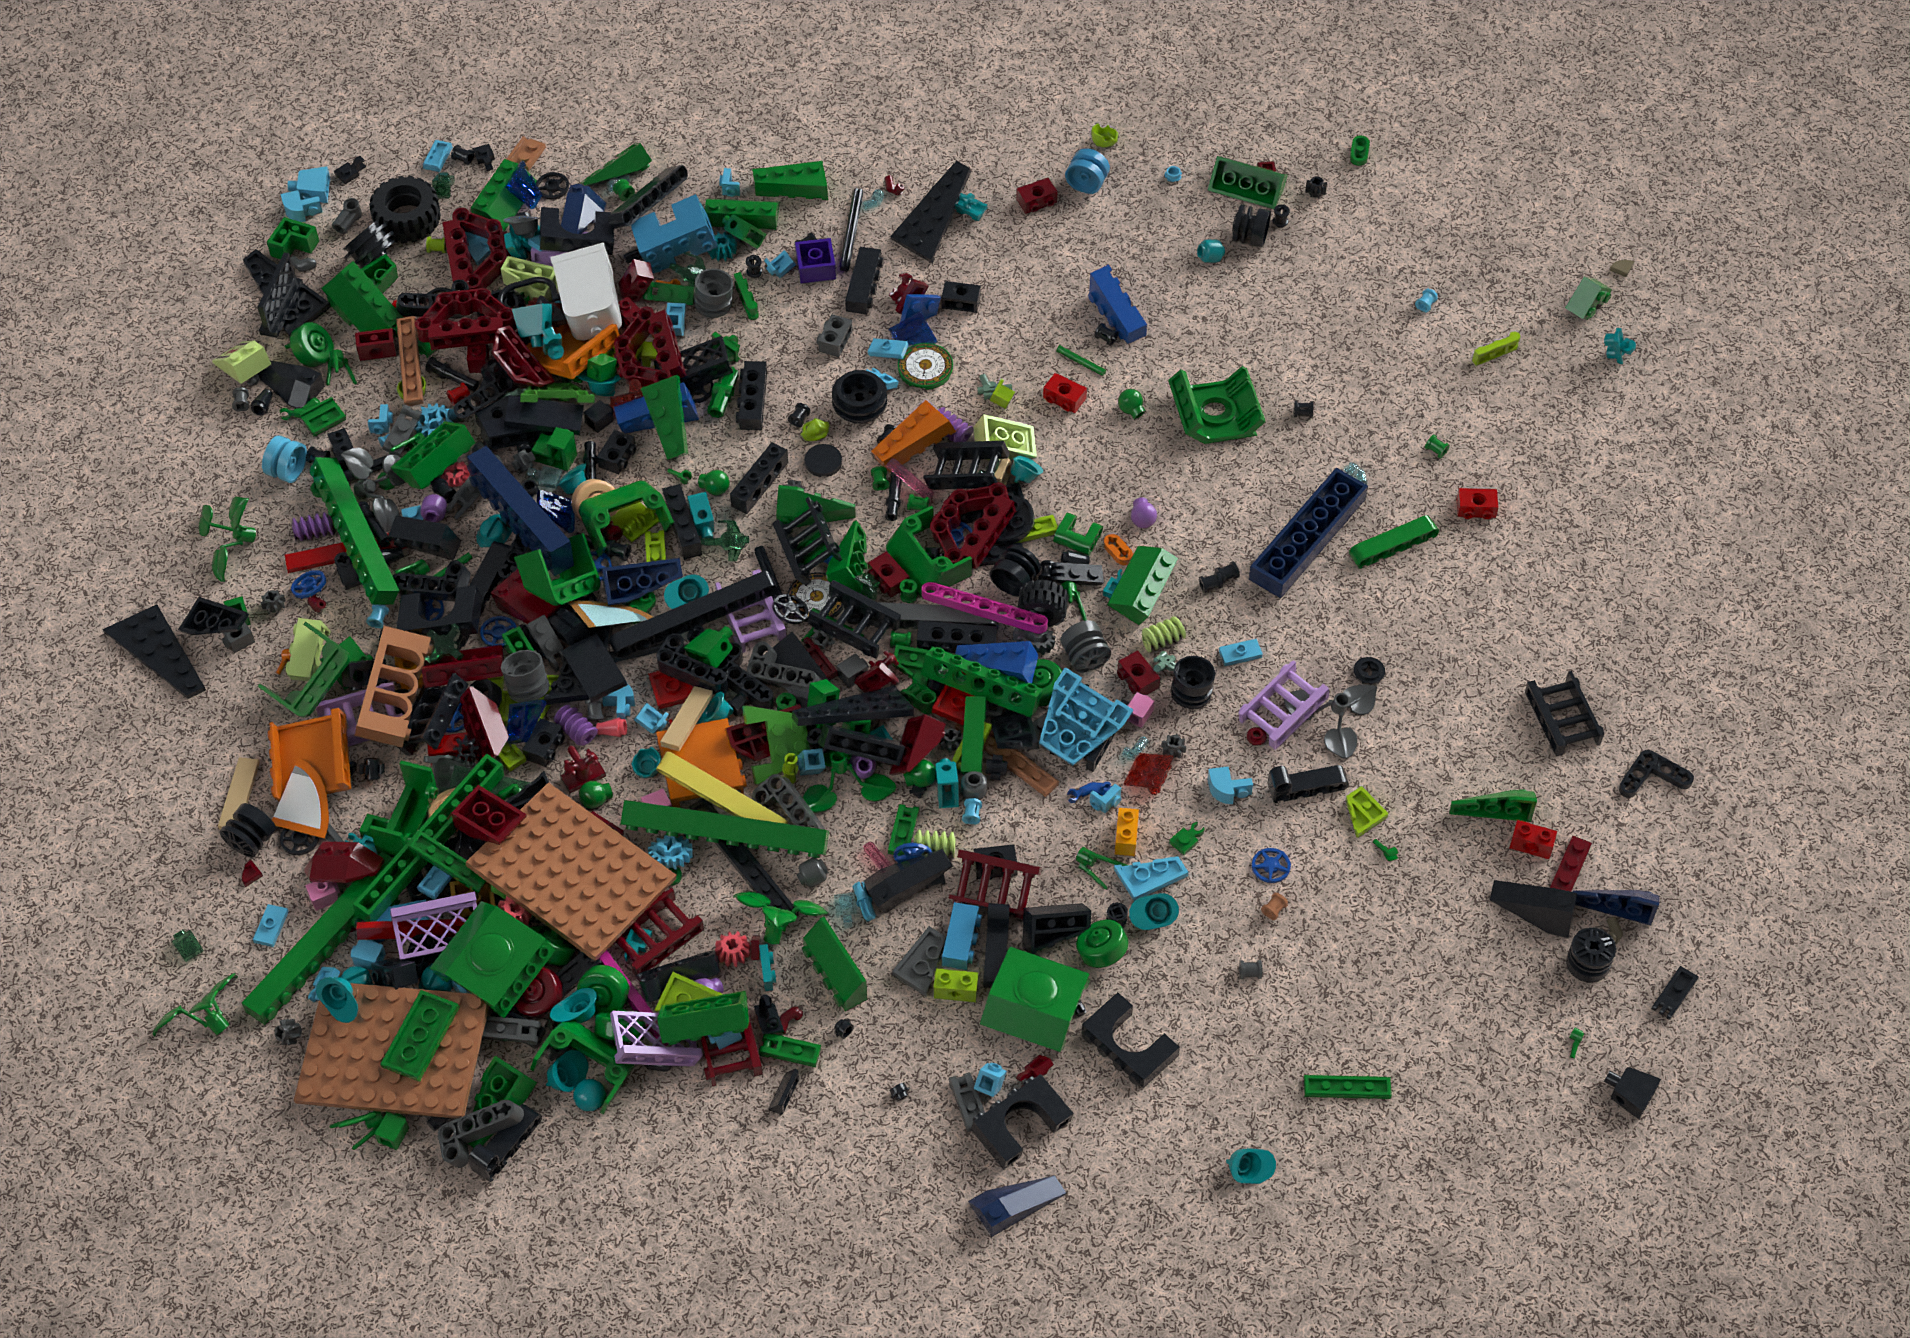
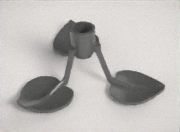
(359, 464)
(1360, 700)

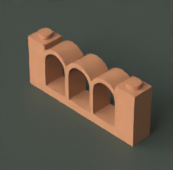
(384, 727)

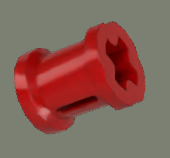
(458, 393)

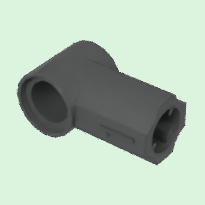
(349, 214)

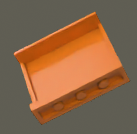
(576, 351)
(316, 741)
(709, 751)

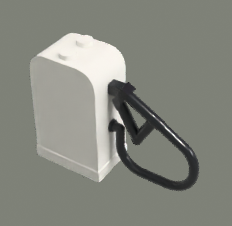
(584, 290)

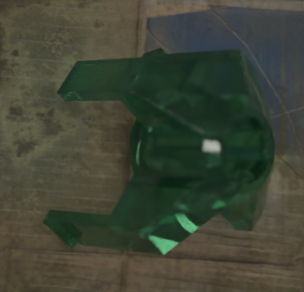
(691, 271)
(730, 540)
(445, 645)

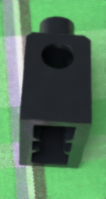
(1632, 1089)

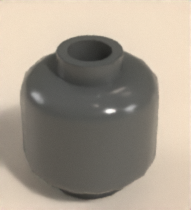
(974, 785)
(812, 872)

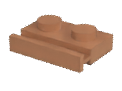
(527, 151)

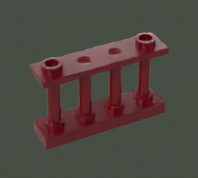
(475, 665)
(989, 863)
(673, 940)
(747, 1044)

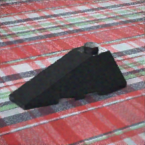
(292, 382)
(211, 618)
(900, 881)
(1541, 906)

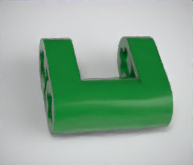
(1076, 541)

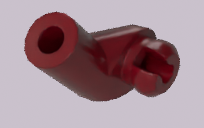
(892, 188)
(316, 603)
(787, 1016)

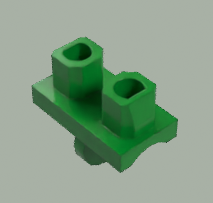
(731, 346)

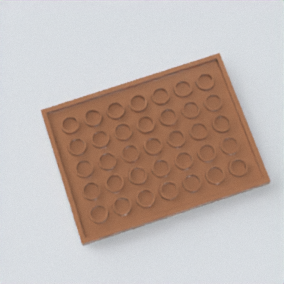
(573, 872)
(345, 1058)

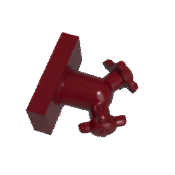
(905, 288)
(878, 675)
(581, 770)

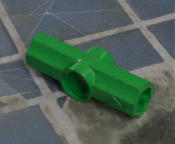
(722, 394)

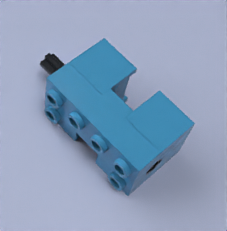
(662, 243)

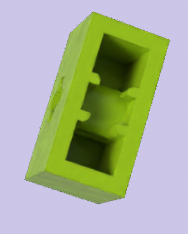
(955, 985)

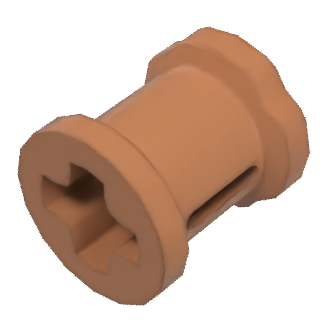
(1274, 906)

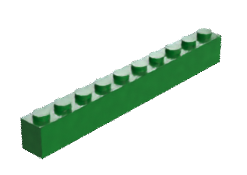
(354, 531)
(724, 827)
(406, 864)
(308, 953)

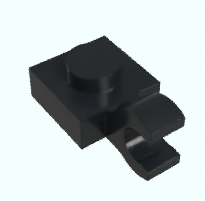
(484, 155)
(350, 171)

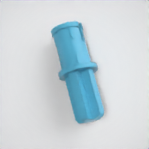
(864, 901)

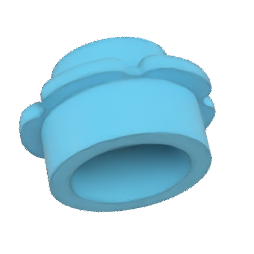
(1173, 174)

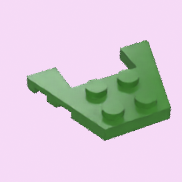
(563, 391)
(782, 735)

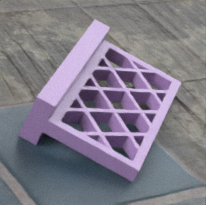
(429, 908)
(649, 1055)

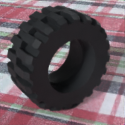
(405, 192)

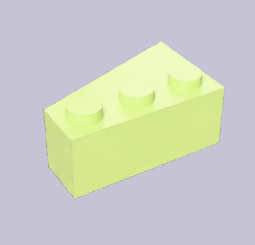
(519, 269)
(305, 650)

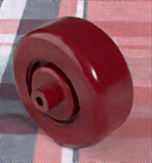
(540, 995)

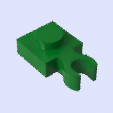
(1186, 840)

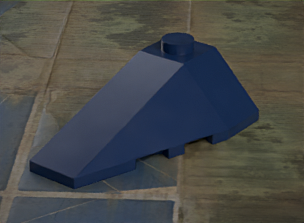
(581, 208)
(633, 581)
(1626, 904)
(1010, 1204)

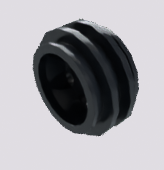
(369, 244)
(852, 396)

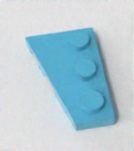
(1150, 877)

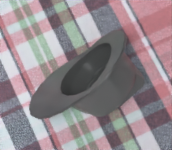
(523, 225)

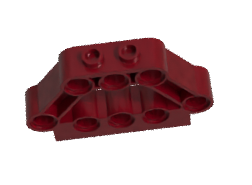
(455, 229)
(445, 334)
(664, 342)
(965, 501)

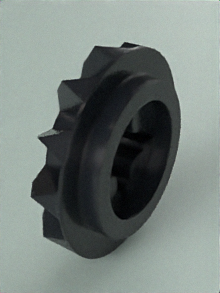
(1375, 666)

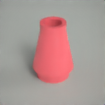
(614, 727)

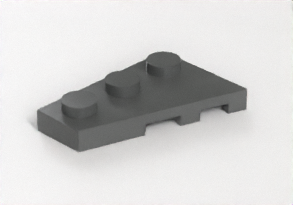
(921, 961)

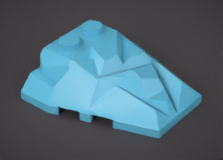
(1079, 718)

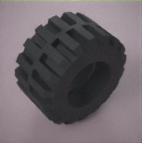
(1044, 599)

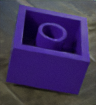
(815, 260)

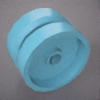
(284, 459)

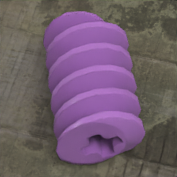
(962, 430)
(312, 526)
(575, 725)

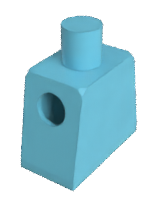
(312, 183)

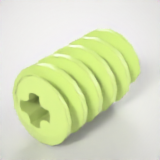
(1161, 632)
(935, 842)

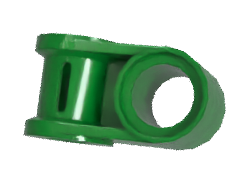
(918, 696)

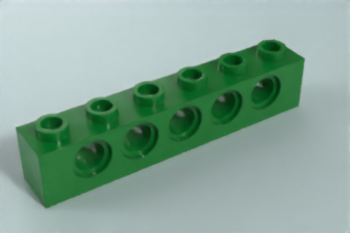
(971, 684)

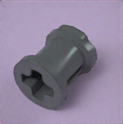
(240, 399)
(594, 710)
(1250, 969)

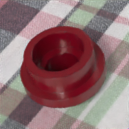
(1256, 741)

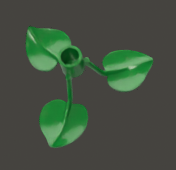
(240, 533)
(822, 799)
(778, 917)
(214, 1019)

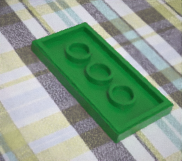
(420, 1035)

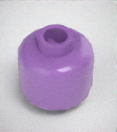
(433, 508)

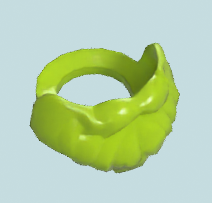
(816, 430)

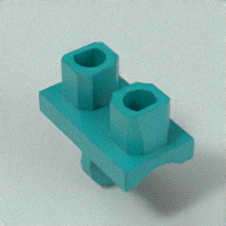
(971, 206)
(552, 344)
(1618, 345)

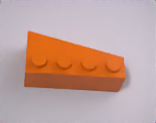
(913, 435)

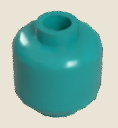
(1210, 251)

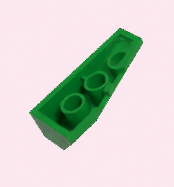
(628, 161)
(792, 503)
(852, 562)
(1502, 805)
(499, 1084)

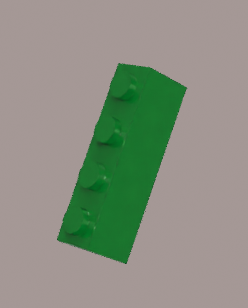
(1247, 182)
(495, 199)
(757, 213)
(361, 300)
(434, 454)
(1142, 582)
(835, 965)
(703, 1017)

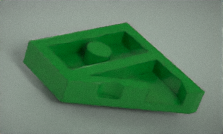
(911, 662)

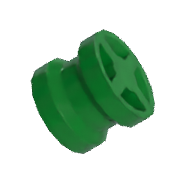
(623, 189)
(785, 698)

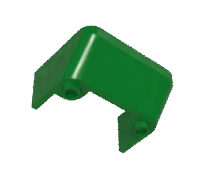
(596, 510)
(915, 561)
(573, 582)
(305, 701)
(410, 810)
(591, 1045)

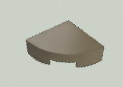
(1622, 267)

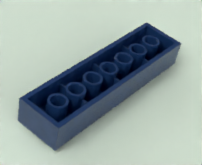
(519, 510)
(1308, 533)

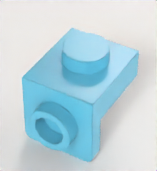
(728, 187)
(780, 265)
(382, 424)
(651, 719)
(1109, 799)

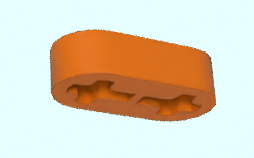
(1115, 552)

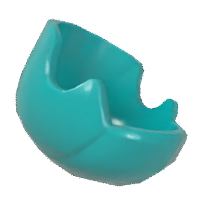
(646, 762)
(589, 1095)

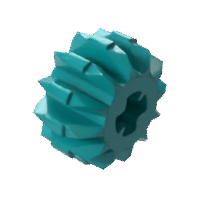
(725, 248)

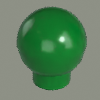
(1131, 402)
(714, 482)
(921, 775)
(594, 794)

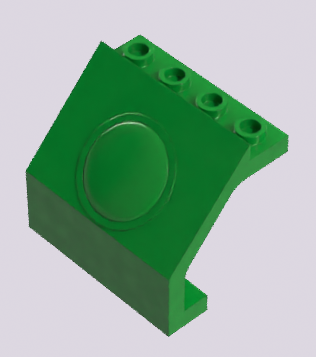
(1236, 393)
(493, 957)
(1034, 999)

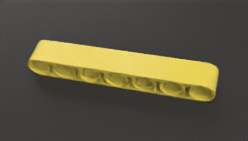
(714, 790)

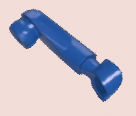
(1100, 788)

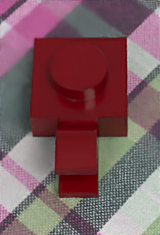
(1037, 1066)

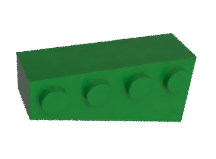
(792, 181)
(381, 273)
(667, 413)

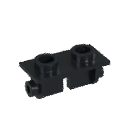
(768, 1016)

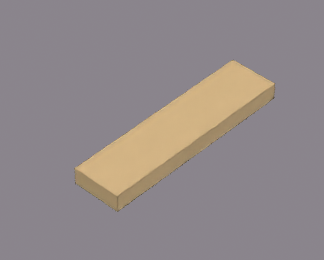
(686, 718)
(240, 788)

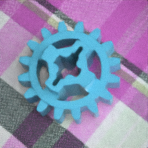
(432, 418)
(671, 851)

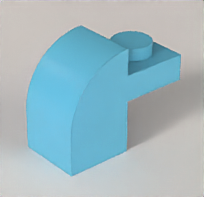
(297, 208)
(677, 314)
(622, 699)
(1224, 788)

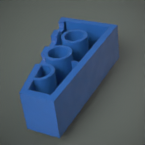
(1116, 305)
(635, 414)
(1008, 658)

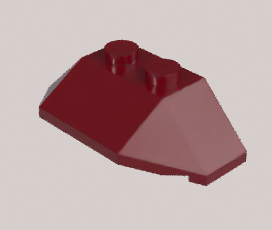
(518, 359)
(483, 722)
(752, 738)
(342, 862)

